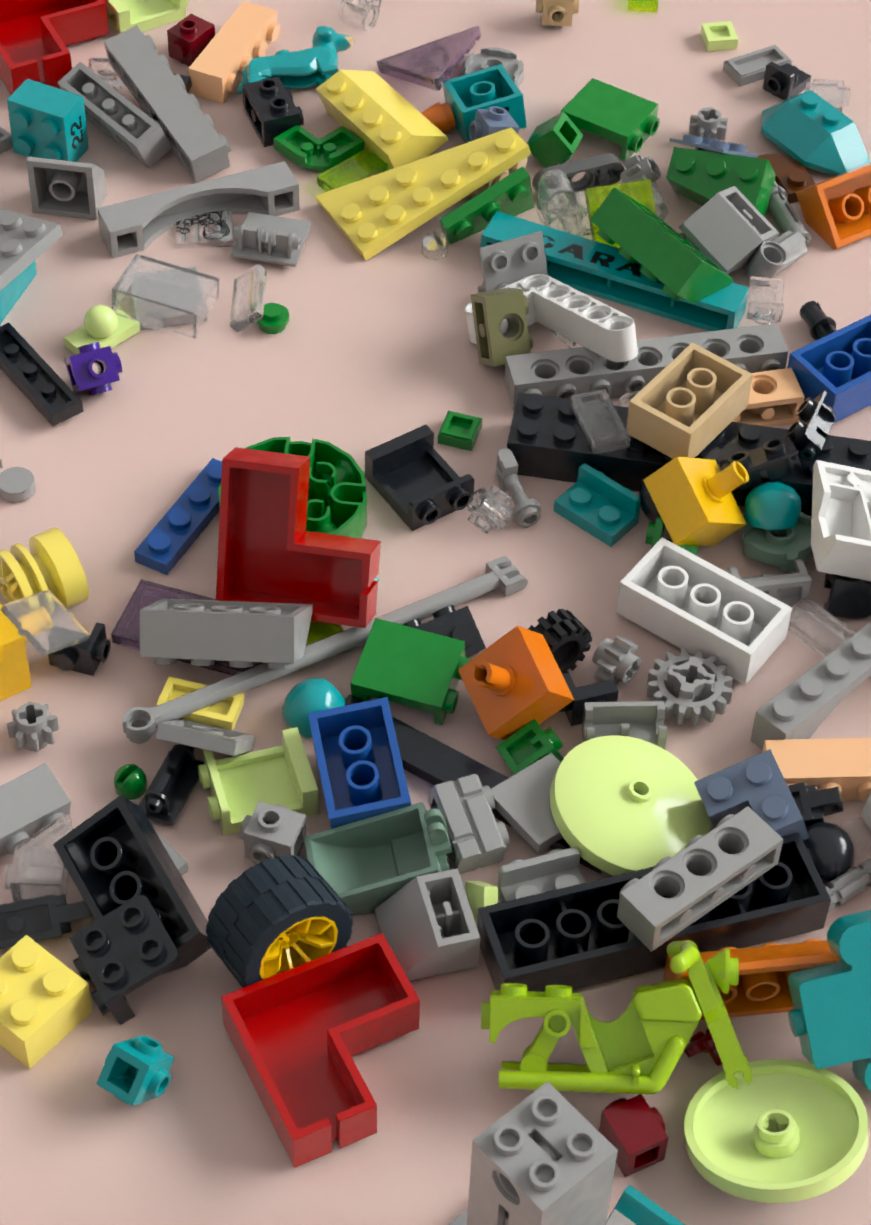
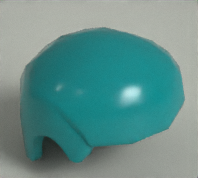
(772, 506)
(309, 697)

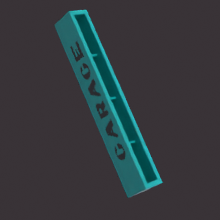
(608, 275)

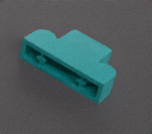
(835, 1001)

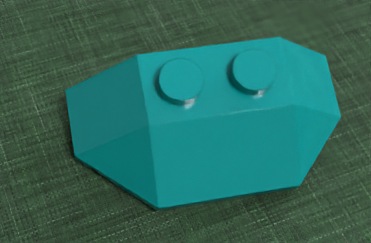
(815, 134)

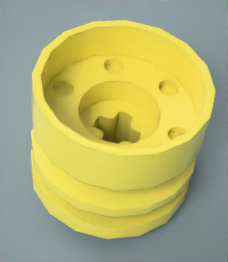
(48, 566)

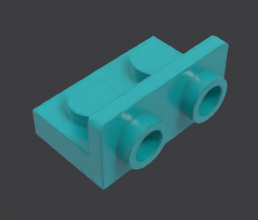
(599, 506)

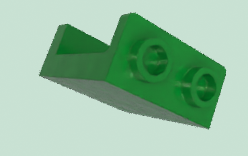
(614, 115)
(410, 668)

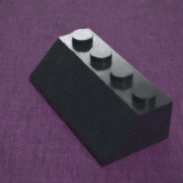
(122, 857)

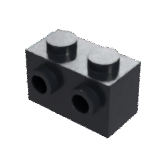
(270, 109)

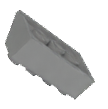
(224, 632)

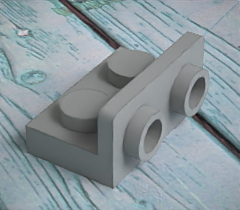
(539, 874)

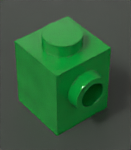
(555, 140)

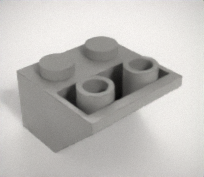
(728, 229)
(430, 926)

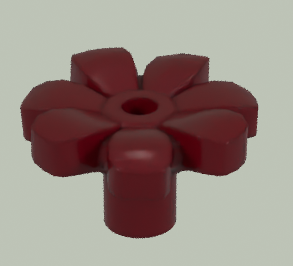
(702, 1044)

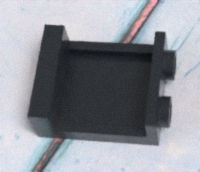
(416, 478)

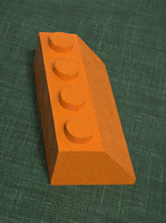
(839, 207)
(764, 975)

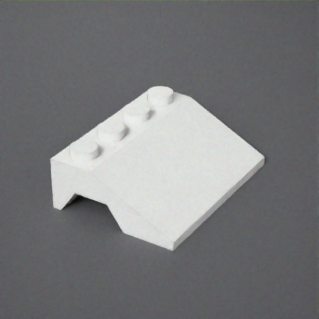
(841, 520)

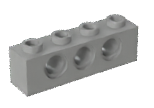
(117, 116)
(656, 919)

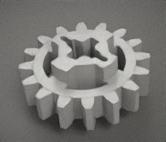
(690, 686)

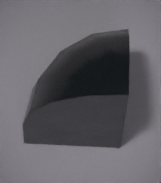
(848, 597)

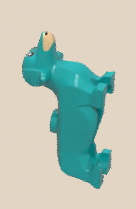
(301, 67)

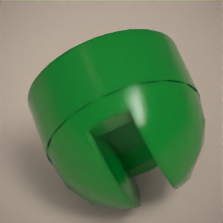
(134, 784)

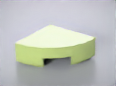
(480, 895)

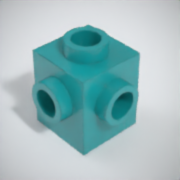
(136, 1070)

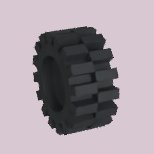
(565, 638)

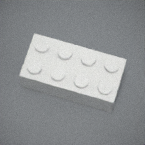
(703, 609)

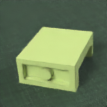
(143, 13)
(268, 775)

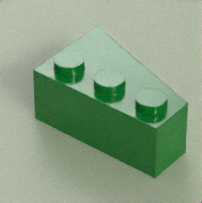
(703, 174)

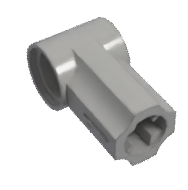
(777, 255)

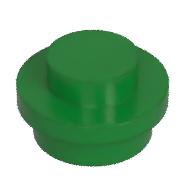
(274, 318)

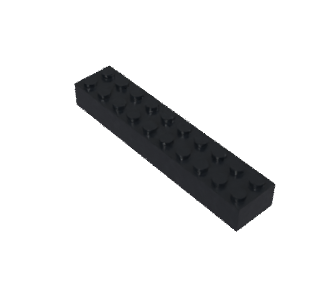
(553, 446)

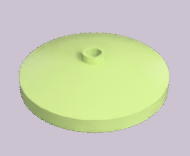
(625, 803)
(779, 1136)

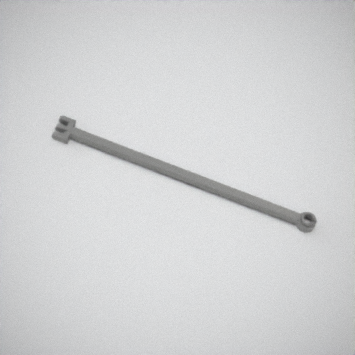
(140, 722)

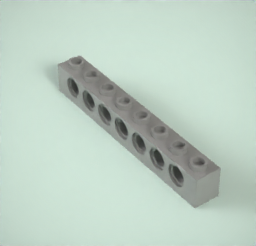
(582, 370)

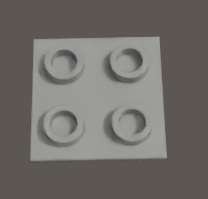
(270, 239)
(512, 261)

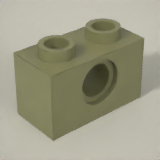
(488, 312)

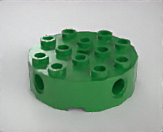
(335, 486)

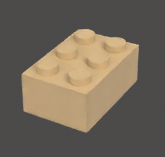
(689, 403)

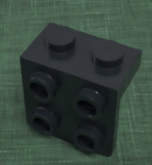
(123, 954)

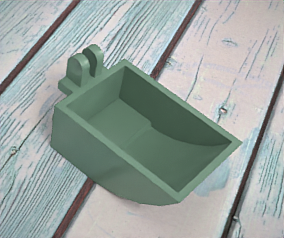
(380, 854)

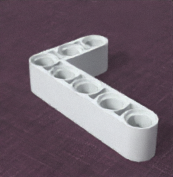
(574, 317)

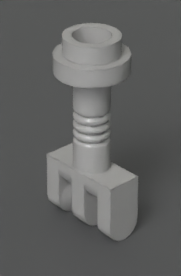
(526, 510)

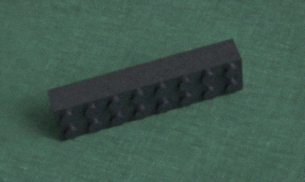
(579, 942)

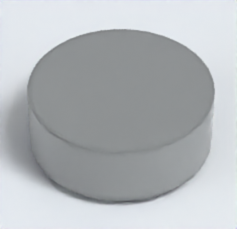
(16, 484)

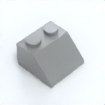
(66, 187)

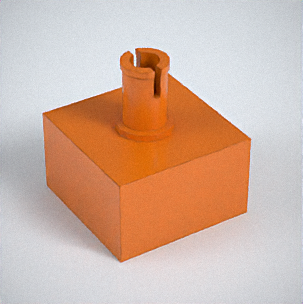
(515, 683)

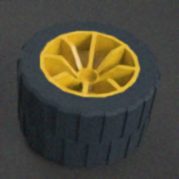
(277, 919)

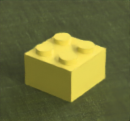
(38, 1001)

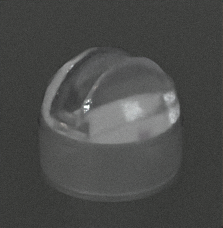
(429, 245)

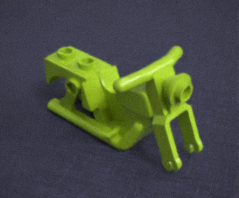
(633, 1050)

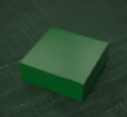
(459, 430)

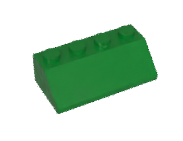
(658, 249)

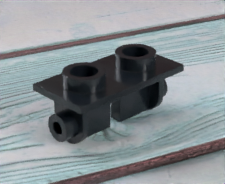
(811, 427)
(775, 456)
(171, 785)

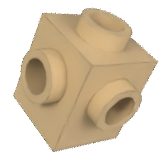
(557, 12)

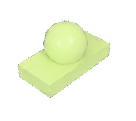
(101, 326)

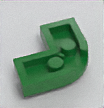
(318, 153)

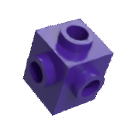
(81, 372)

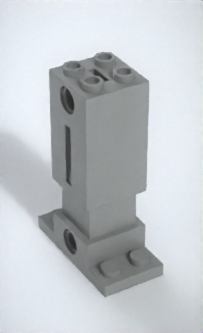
(540, 1167)

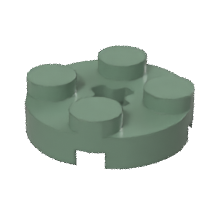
(770, 549)

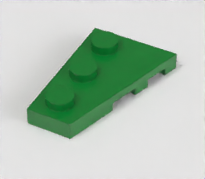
(509, 196)

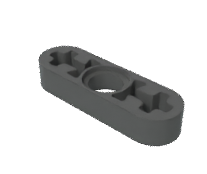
(598, 170)

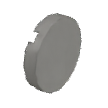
(494, 56)

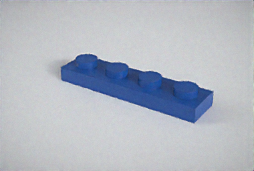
(182, 522)

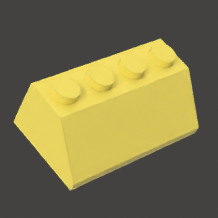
(379, 117)

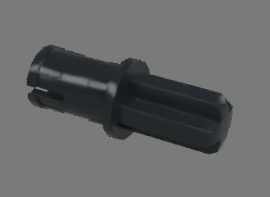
(816, 319)

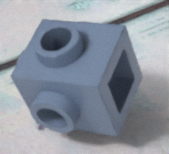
(491, 121)

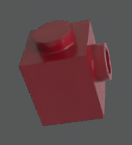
(189, 38)
(635, 1133)

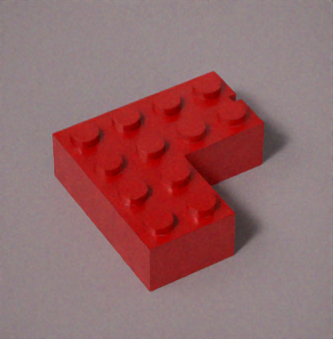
(37, 36)
(273, 557)
(300, 1039)

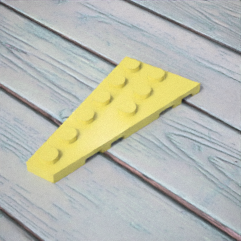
(399, 200)

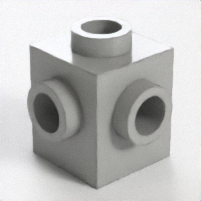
(272, 832)

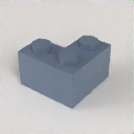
(754, 784)

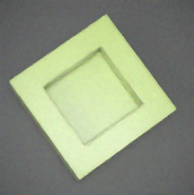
(719, 36)

